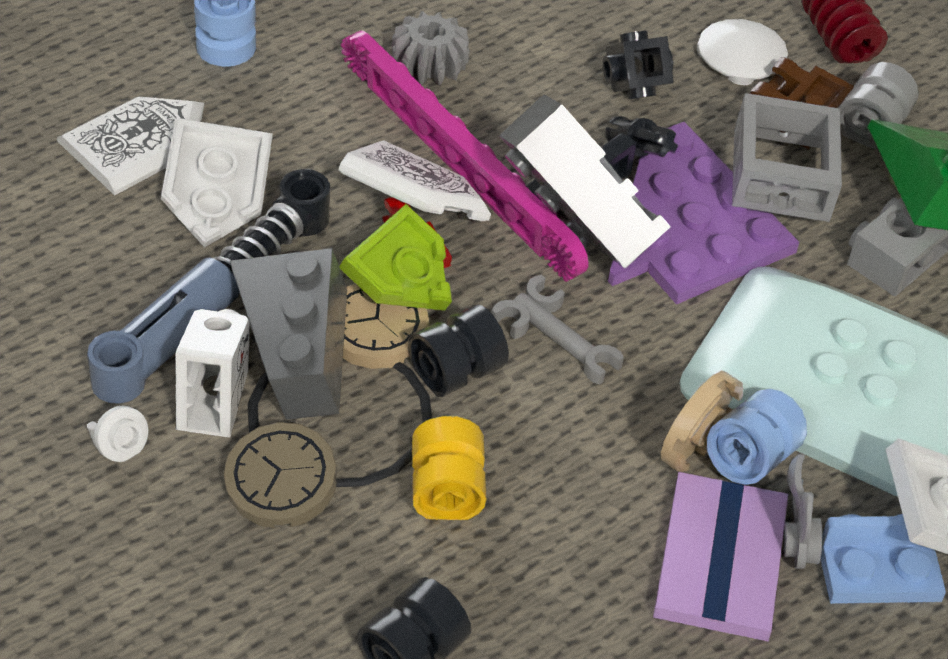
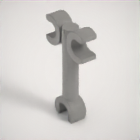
(537, 310)

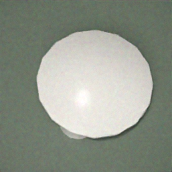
(741, 49)

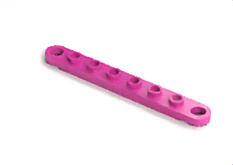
(466, 155)

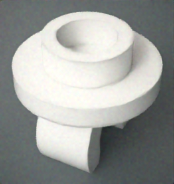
(119, 433)

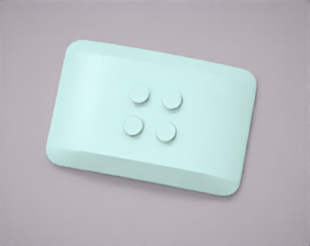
(844, 361)

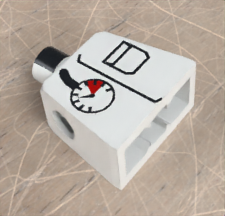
(211, 346)

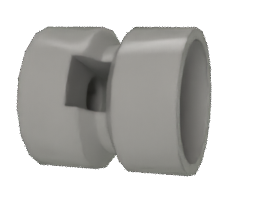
(881, 94)

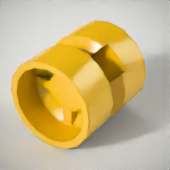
(448, 469)

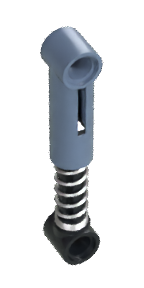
(127, 357)

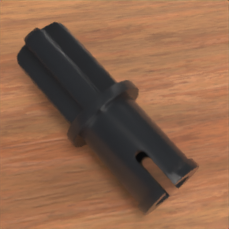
(649, 136)

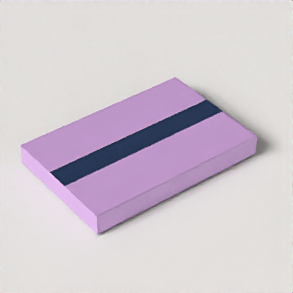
(722, 556)

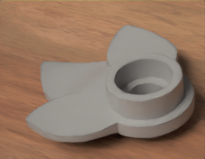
(806, 541)

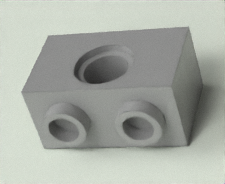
(894, 249)

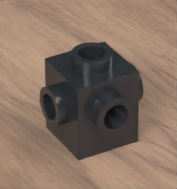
(652, 62)

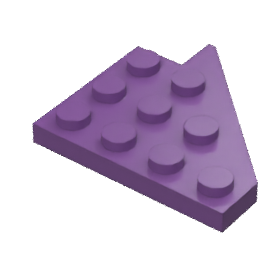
(707, 235)

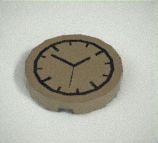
(281, 475)

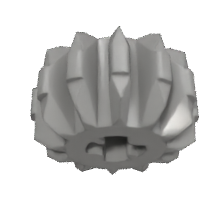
(431, 47)

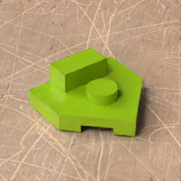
(401, 264)

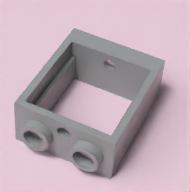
(760, 181)

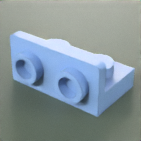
(877, 562)

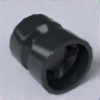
(464, 346)
(421, 625)

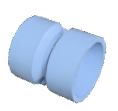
(225, 31)
(756, 436)

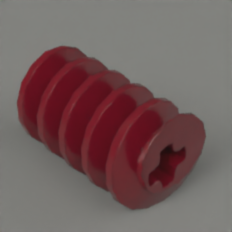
(847, 28)

